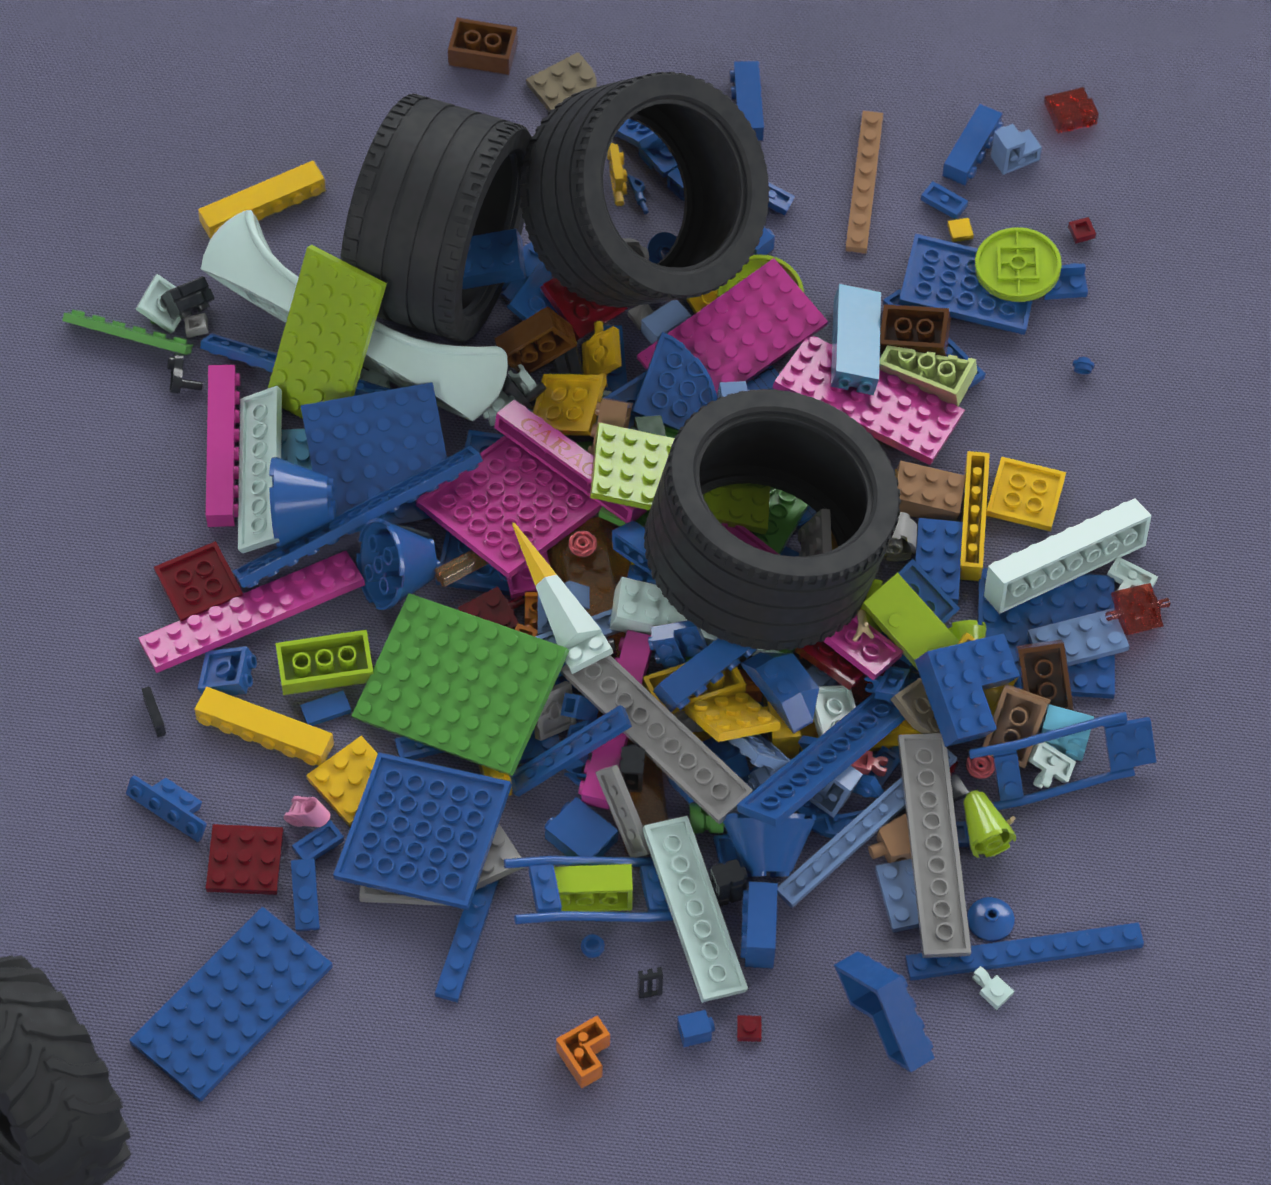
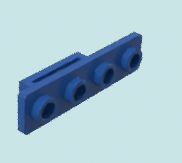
(170, 804)

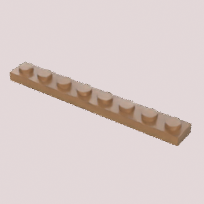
(864, 182)

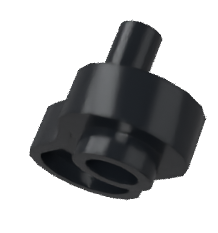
(175, 364)
(511, 389)

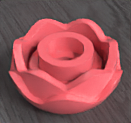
(585, 538)
(980, 772)

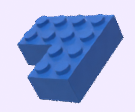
(956, 682)
(885, 999)

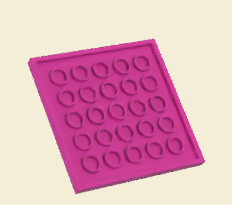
(503, 491)

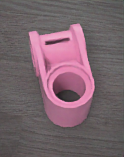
(307, 812)

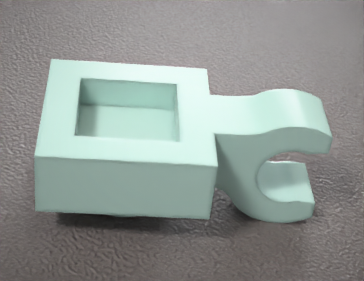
(527, 383)
(993, 990)

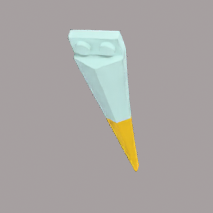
(567, 617)

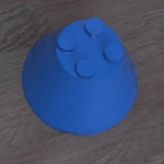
(299, 500)
(393, 562)
(767, 847)

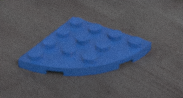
(674, 384)

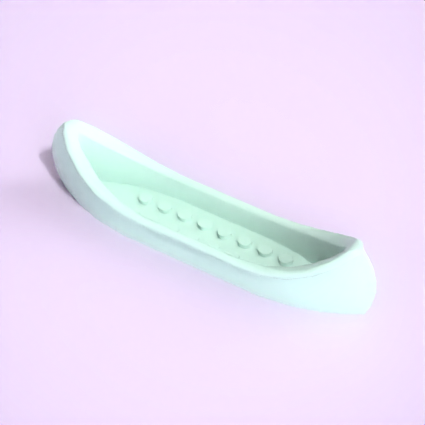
(462, 376)

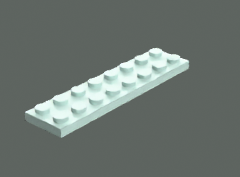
(258, 444)
(694, 909)

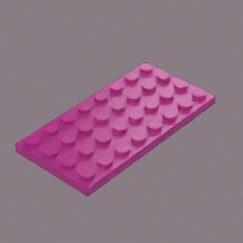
(748, 326)
(895, 413)

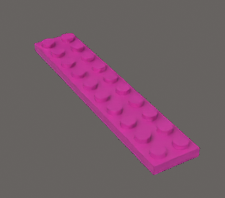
(251, 611)
(866, 654)

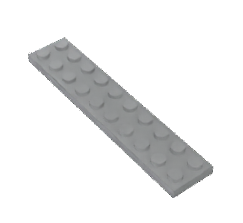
(663, 737)
(934, 846)

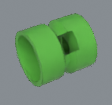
(703, 821)

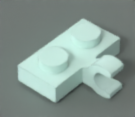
(1130, 575)
(1051, 763)

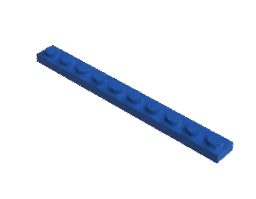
(262, 358)
(1029, 951)

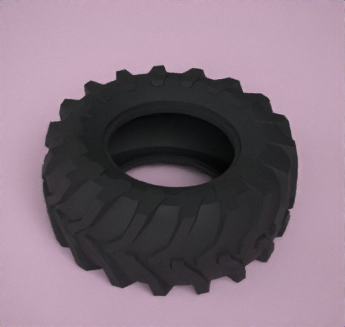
(55, 1091)

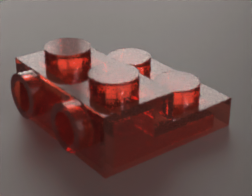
(1071, 110)

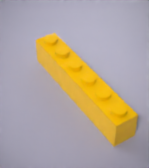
(265, 197)
(974, 515)
(264, 727)

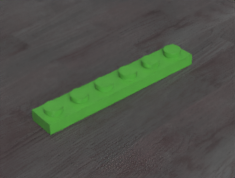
(136, 334)

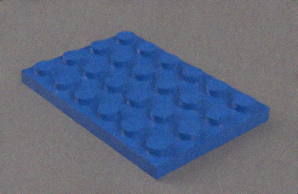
(945, 277)

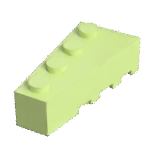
(932, 373)

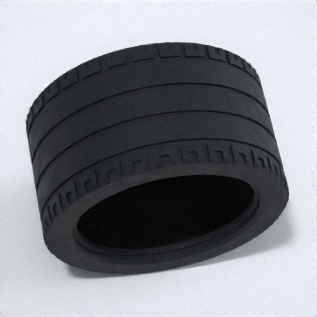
(720, 177)
(418, 201)
(789, 446)

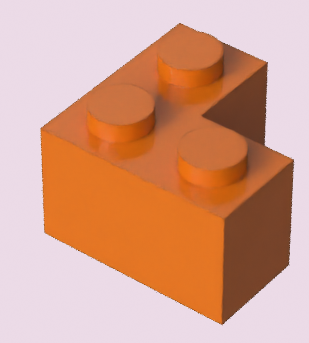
(579, 1049)

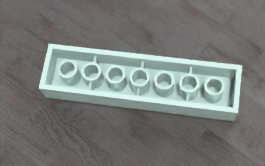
(1067, 555)
(642, 606)

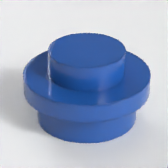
(1083, 365)
(592, 946)

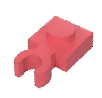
(868, 763)

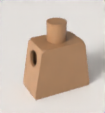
(892, 841)

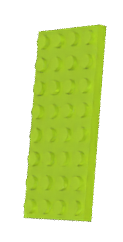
(326, 331)
(630, 468)

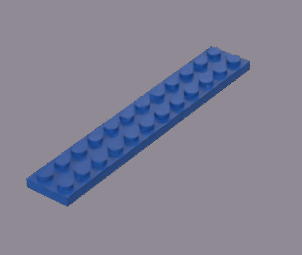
(350, 520)
(822, 760)

